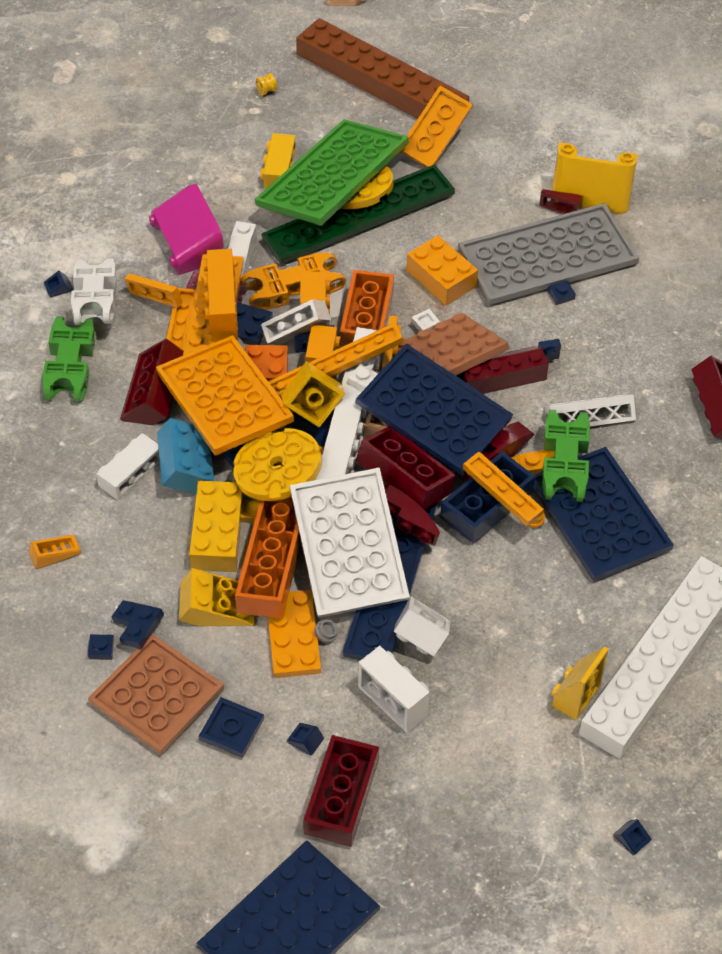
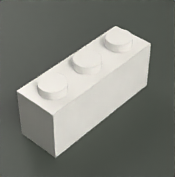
(295, 322)
(129, 466)

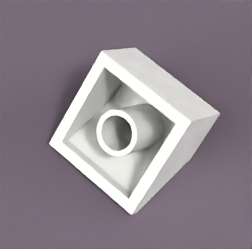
(422, 627)

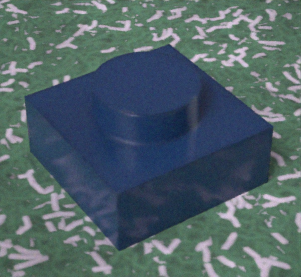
(561, 292)
(551, 348)
(101, 647)

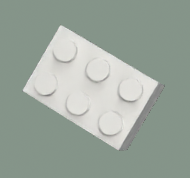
(393, 688)

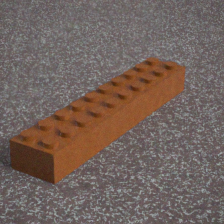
(369, 67)

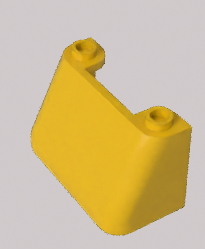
(595, 178)

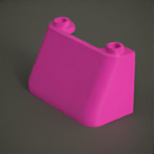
(187, 228)

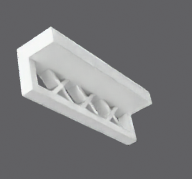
(597, 403)

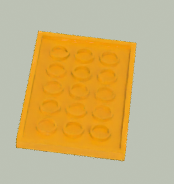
(224, 395)

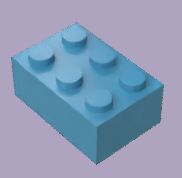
(183, 456)

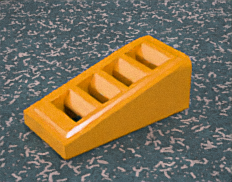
(41, 557)

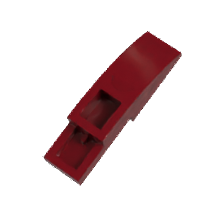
(508, 441)
(411, 516)

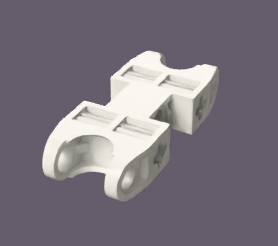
(94, 291)

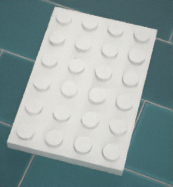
(349, 542)

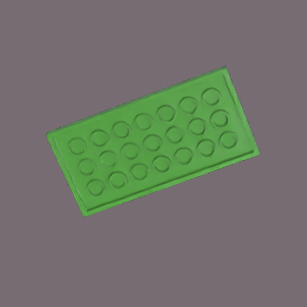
(332, 172)

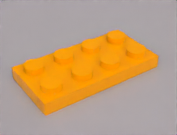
(436, 127)
(294, 639)

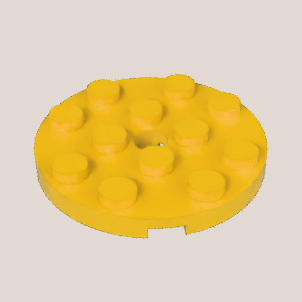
(372, 191)
(255, 461)

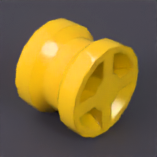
(266, 84)

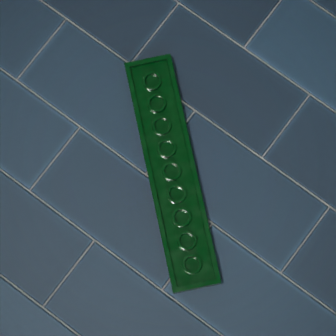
(407, 195)

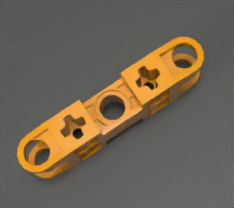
(286, 282)

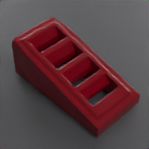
(566, 201)

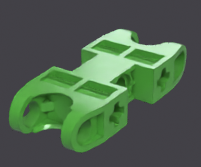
(68, 370)
(565, 469)

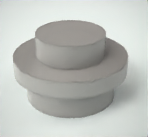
(326, 630)

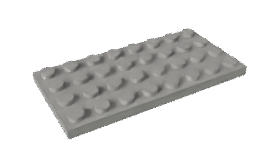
(548, 253)

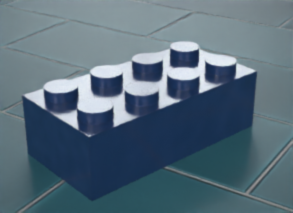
(474, 510)

